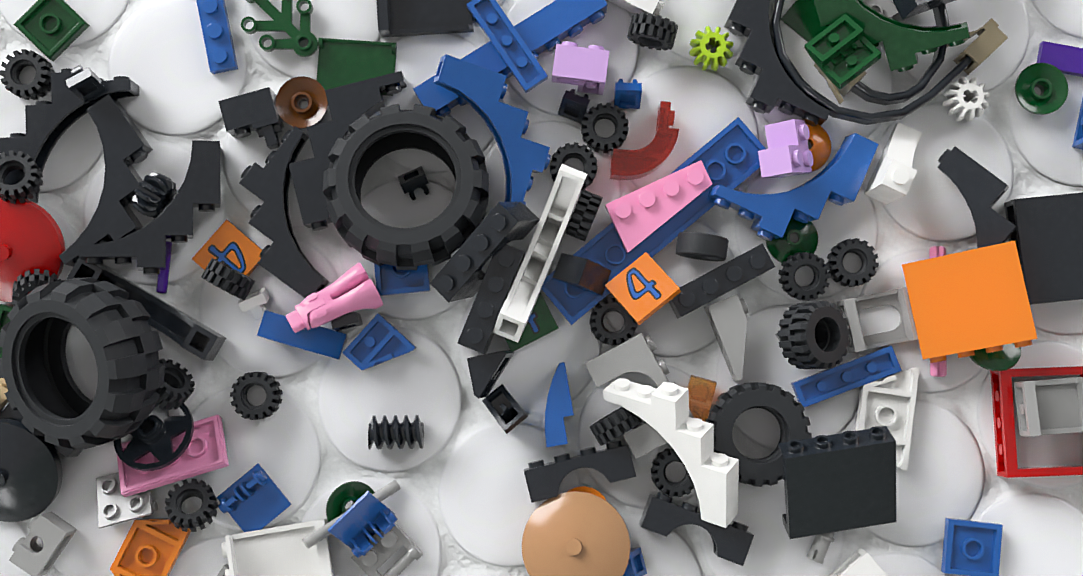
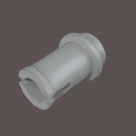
(820, 546)

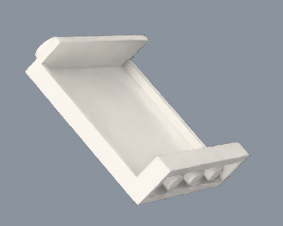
(278, 552)

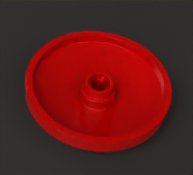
(27, 242)

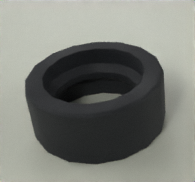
(702, 246)

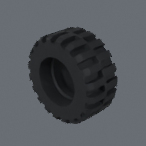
(764, 396)

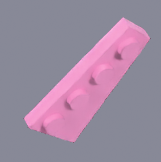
(651, 206)

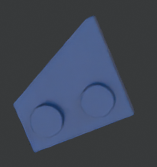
(377, 344)

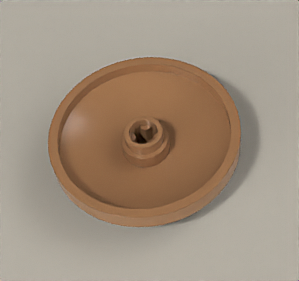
(576, 538)

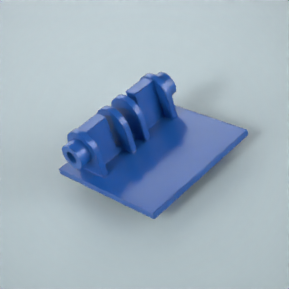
(253, 500)
(362, 522)

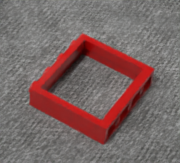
(1005, 423)

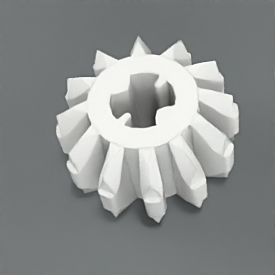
(973, 92)

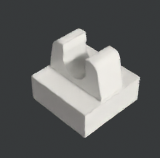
(255, 303)

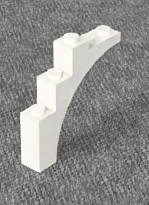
(540, 254)
(692, 440)

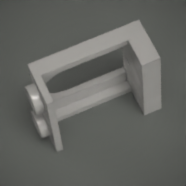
(903, 332)

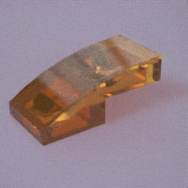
(700, 396)

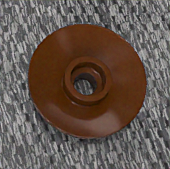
(299, 90)

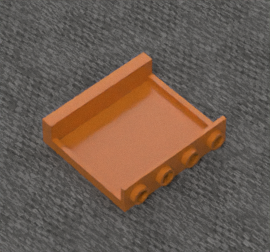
(969, 302)

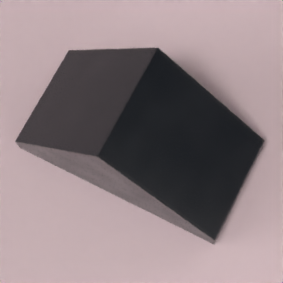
(582, 273)
(486, 370)
(504, 408)

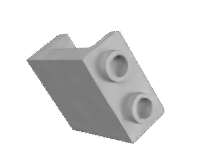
(1049, 406)

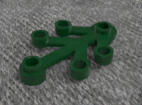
(283, 23)

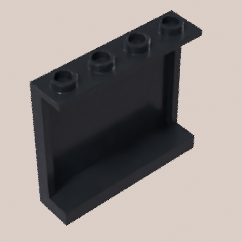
(423, 17)
(1049, 245)
(839, 482)

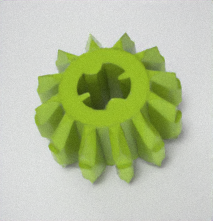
(715, 39)

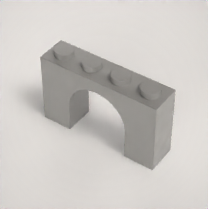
(633, 356)

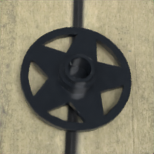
(156, 436)

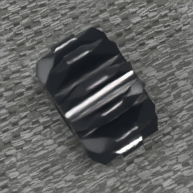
(154, 194)

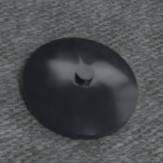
(28, 472)

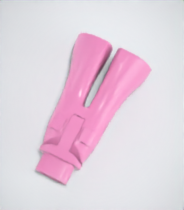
(345, 295)

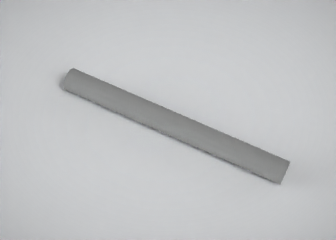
(323, 532)

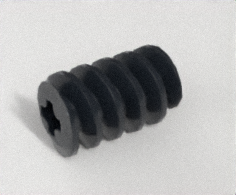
(395, 432)

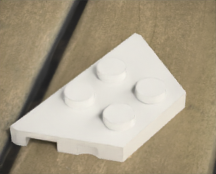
(891, 404)

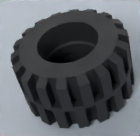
(814, 335)

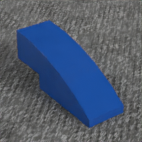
(316, 340)
(557, 407)

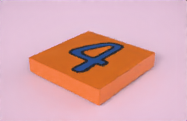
(231, 248)
(642, 288)

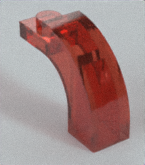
(644, 161)

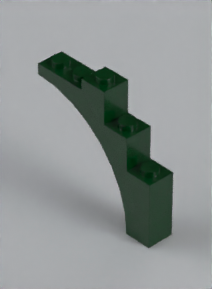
(899, 39)

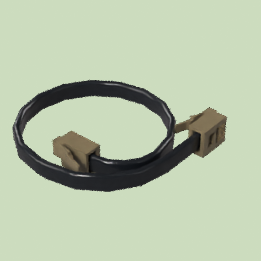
(988, 41)

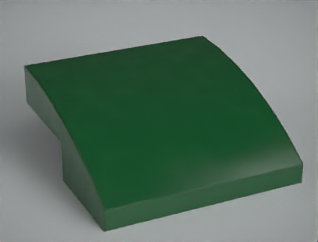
(842, 51)

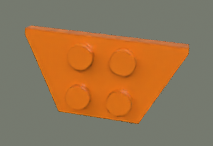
(150, 548)

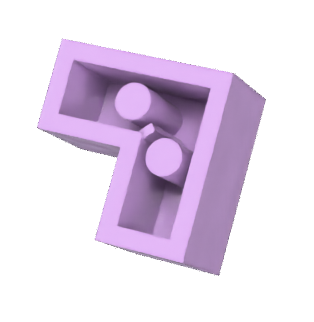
(581, 67)
(786, 150)

